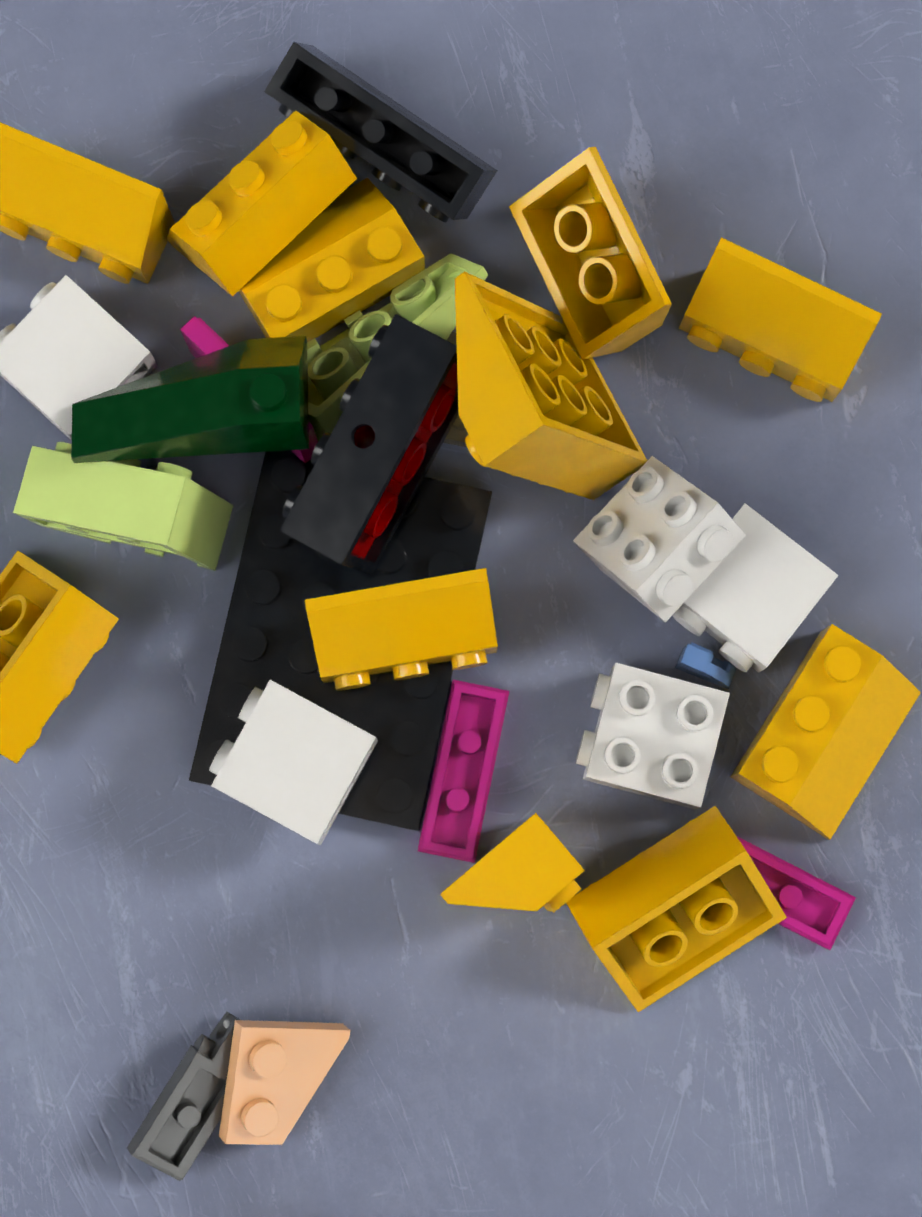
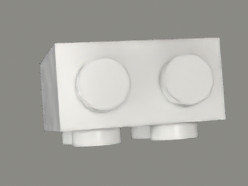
(69, 352)
(659, 538)
(756, 594)
(653, 735)
(292, 761)

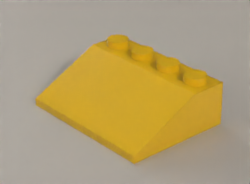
(533, 398)

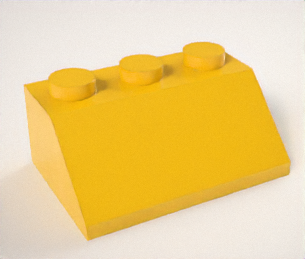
(262, 203)
(81, 207)
(591, 257)
(334, 267)
(778, 322)
(403, 628)
(44, 646)
(827, 731)
(520, 873)
(676, 909)

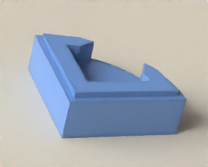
(702, 664)

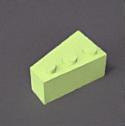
(124, 504)

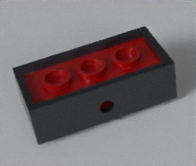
(378, 448)

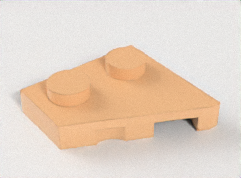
(274, 1076)

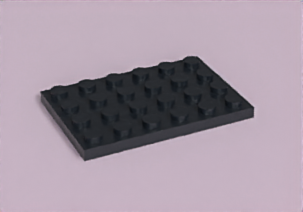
(272, 639)

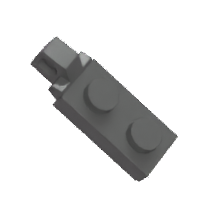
(187, 1105)

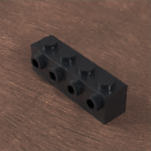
(380, 132)

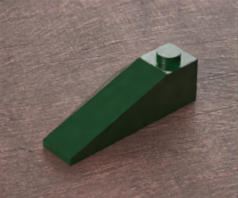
(213, 405)

